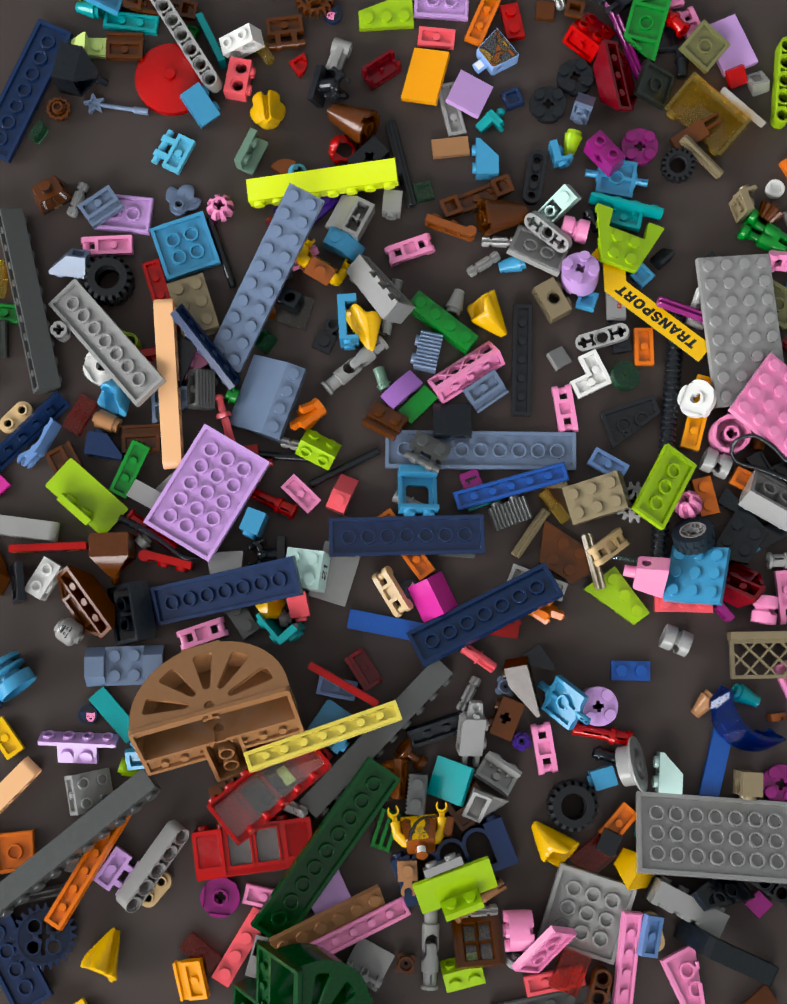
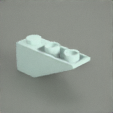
(559, 204)

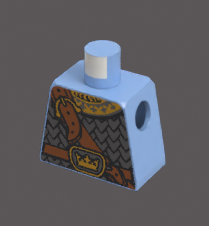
(495, 54)

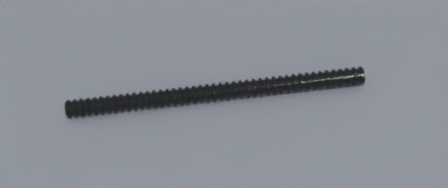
(668, 423)

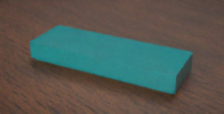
(132, 23)
(211, 40)
(112, 712)

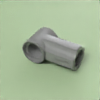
(340, 51)

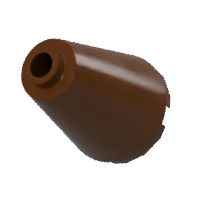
(354, 121)
(499, 215)

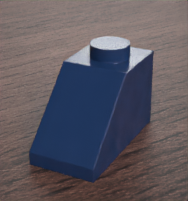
(101, 445)

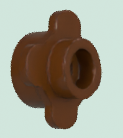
(409, 968)

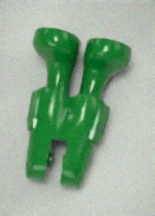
(771, 236)

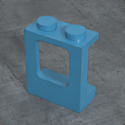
(344, 301)
(417, 477)

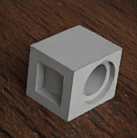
(392, 204)

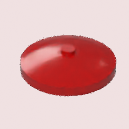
(163, 77)

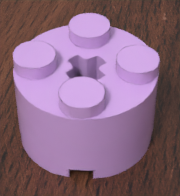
(580, 273)
(608, 708)

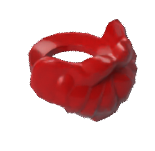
(335, 157)

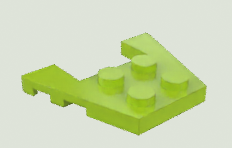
(622, 248)

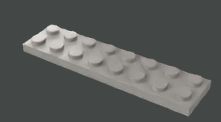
(107, 342)

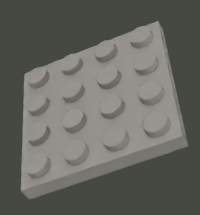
(591, 907)

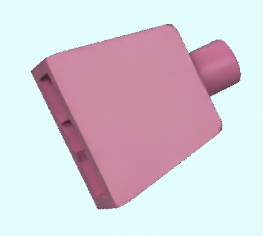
(649, 574)

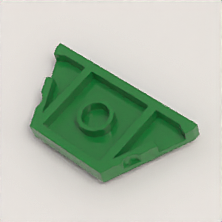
(646, 26)

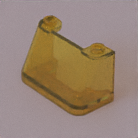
(700, 100)

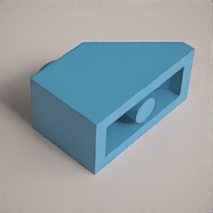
(342, 244)

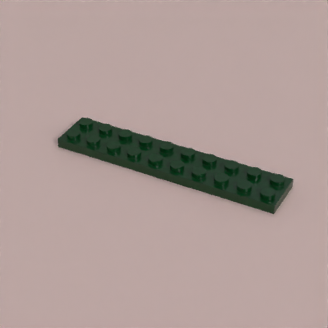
(327, 849)

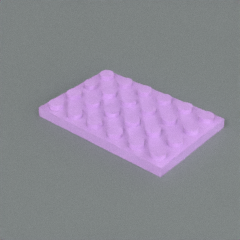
(207, 492)

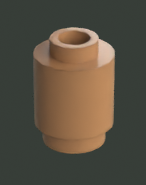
(107, 421)

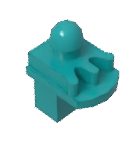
(491, 118)

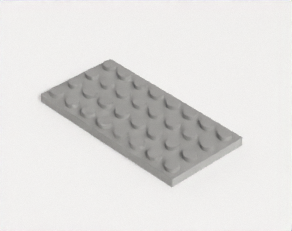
(737, 320)
(711, 837)

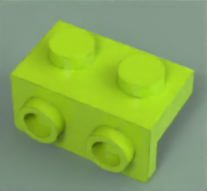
(317, 449)
(460, 979)

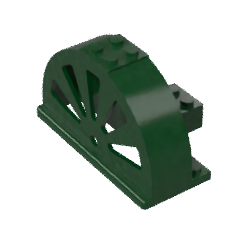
(301, 976)

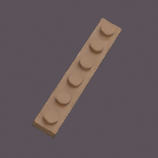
(330, 918)

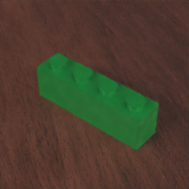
(444, 323)

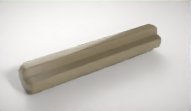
(701, 157)
(530, 533)
(596, 572)

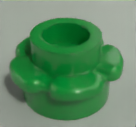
(232, 395)

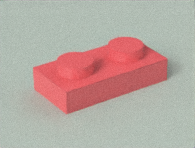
(436, 38)

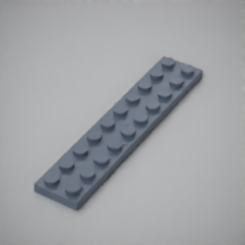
(267, 275)
(493, 450)

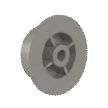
(632, 765)

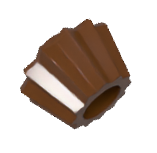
(59, 109)
(770, 211)

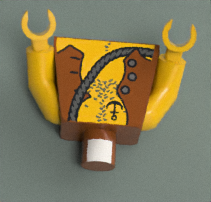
(319, 268)
(418, 832)

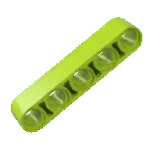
(779, 90)

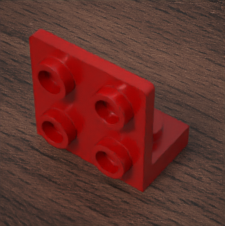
(586, 36)

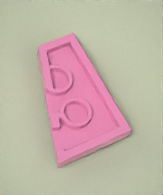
(683, 974)

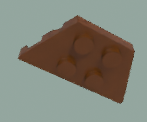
(563, 554)

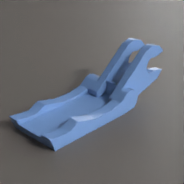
(37, 450)

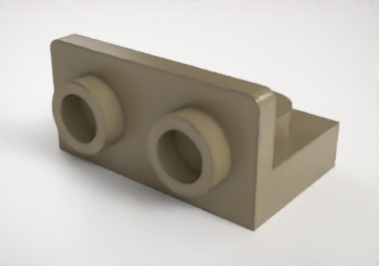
(742, 203)

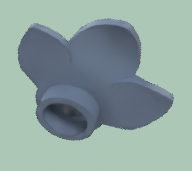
(182, 197)

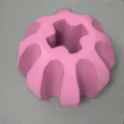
(220, 202)
(689, 505)

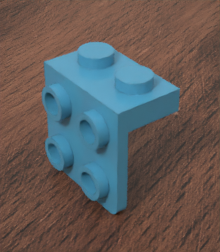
(329, 713)

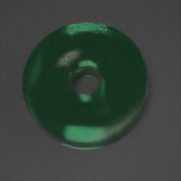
(629, 370)

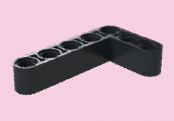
(726, 953)

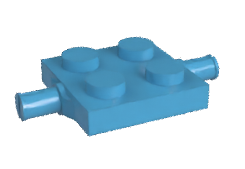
(619, 183)
(564, 702)

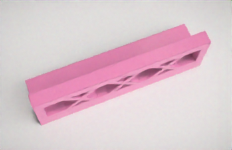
(468, 373)

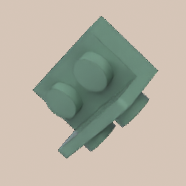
(250, 152)

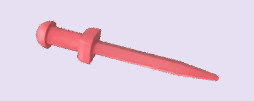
(224, 416)

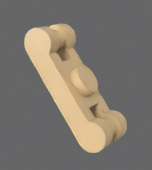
(609, 546)
(391, 592)

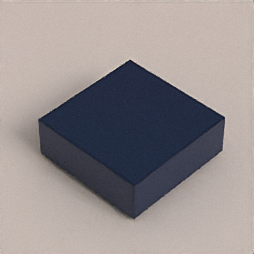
(512, 98)

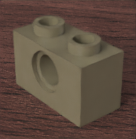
(552, 311)
(748, 784)

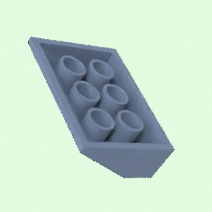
(268, 397)

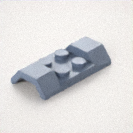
(121, 664)

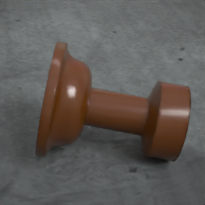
(405, 750)

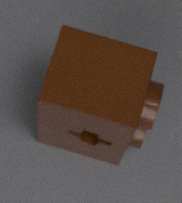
(514, 711)

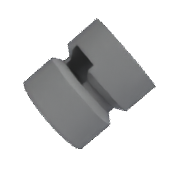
(710, 461)
(674, 639)

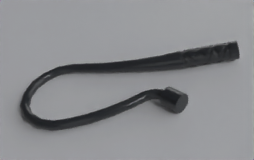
(782, 477)
(138, 527)

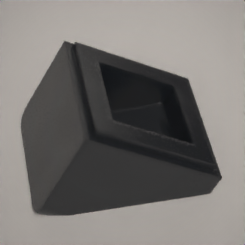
(662, 257)
(609, 842)

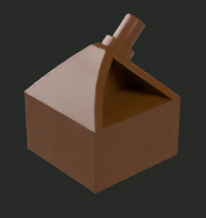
(112, 552)

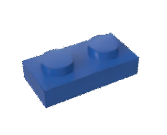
(630, 670)

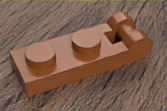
(450, 227)

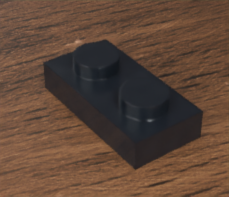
(621, 347)

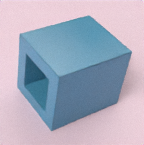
(602, 777)

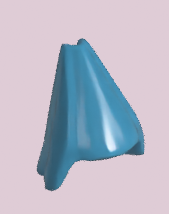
(113, 399)

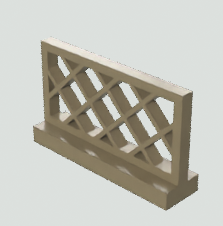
(754, 638)

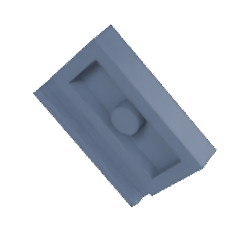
(101, 207)
(485, 391)

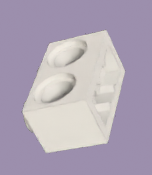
(242, 41)
(44, 579)

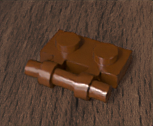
(283, 27)

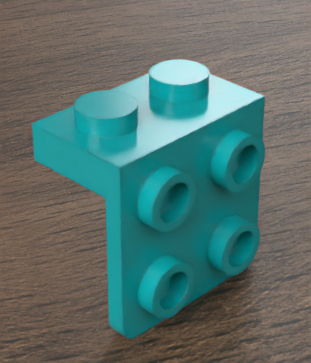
(277, 634)

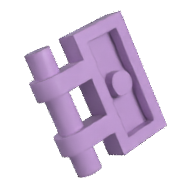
(113, 868)

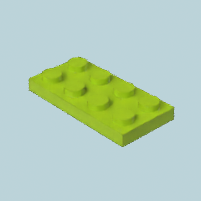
(664, 487)

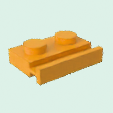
(191, 979)

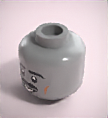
(69, 631)

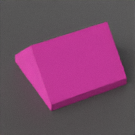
(432, 597)

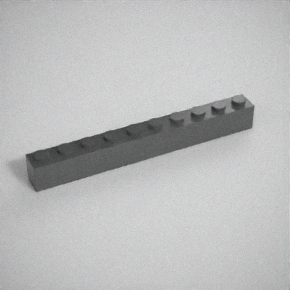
(28, 301)
(371, 744)
(76, 840)

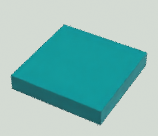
(450, 780)

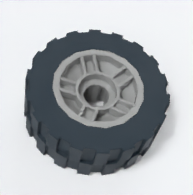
(694, 536)

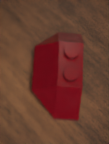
(614, 77)
(742, 585)

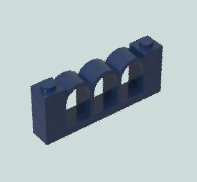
(498, 838)

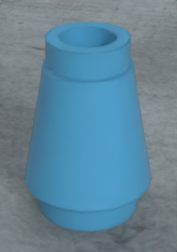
(511, 265)

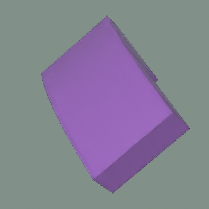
(401, 389)

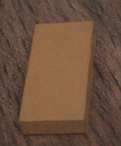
(450, 147)

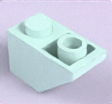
(667, 777)

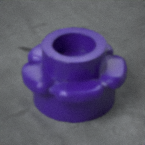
(516, 741)

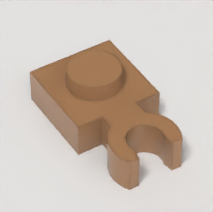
(407, 873)

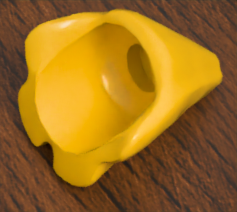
(267, 110)
(487, 314)
(364, 324)
(552, 844)
(104, 955)

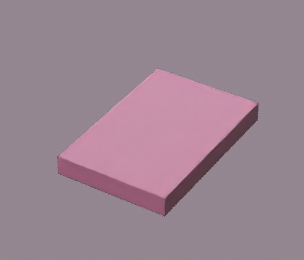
(544, 949)

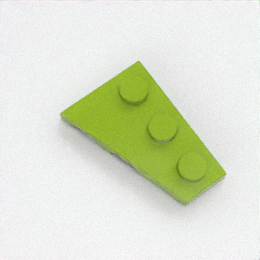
(387, 16)
(619, 597)

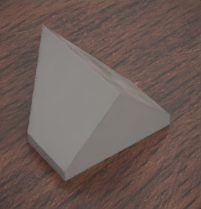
(481, 804)

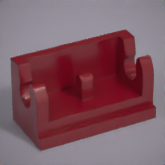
(381, 70)
(363, 669)

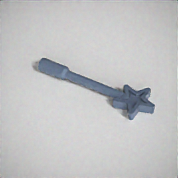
(97, 104)

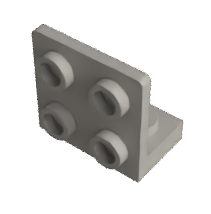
(87, 790)

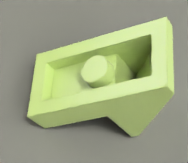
(93, 46)

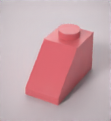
(342, 494)
(299, 607)

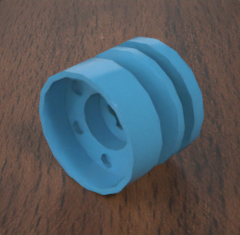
(12, 678)

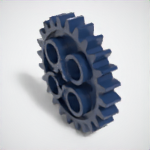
(24, 937)

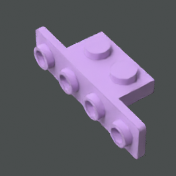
(78, 746)

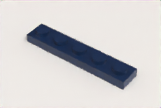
(205, 346)
(31, 428)

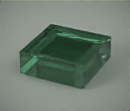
(38, 132)
(423, 192)

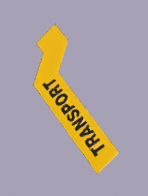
(618, 288)

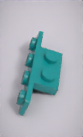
(626, 213)

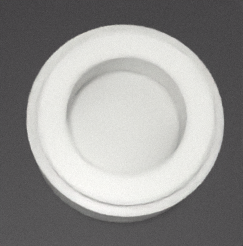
(774, 189)

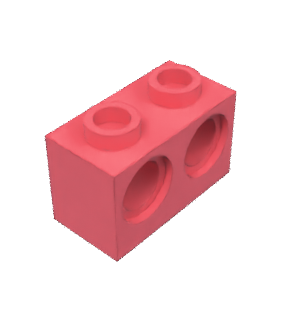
(236, 79)

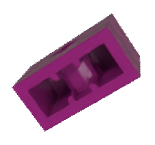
(604, 153)

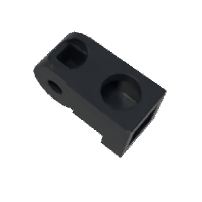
(290, 300)

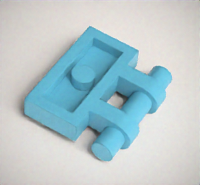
(178, 153)

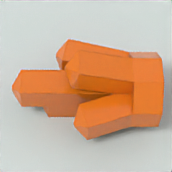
(308, 415)
(544, 613)

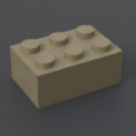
(196, 298)
(597, 497)

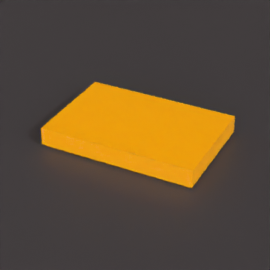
(425, 76)

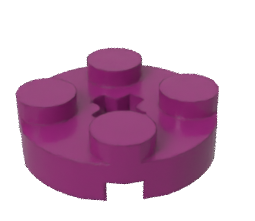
(646, 139)
(770, 777)
(212, 904)

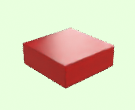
(736, 76)

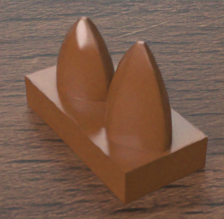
(399, 768)

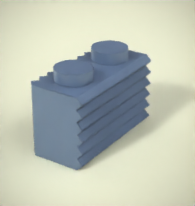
(427, 352)

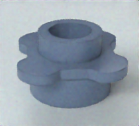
(500, 687)

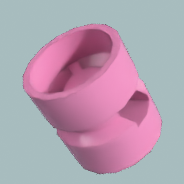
(576, 229)
(765, 610)

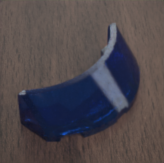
(733, 729)

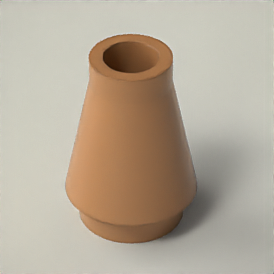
(702, 704)

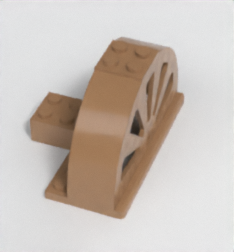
(212, 708)

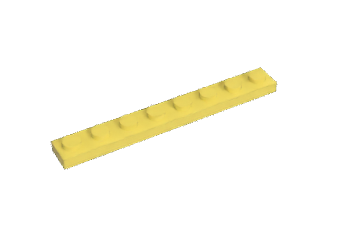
(322, 736)

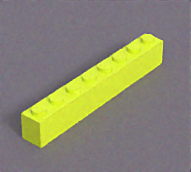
(325, 181)

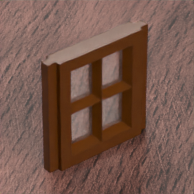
(478, 942)

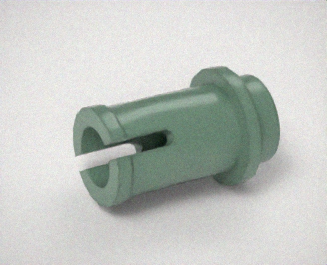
(381, 378)

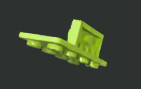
(86, 497)
(456, 889)

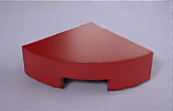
(299, 65)

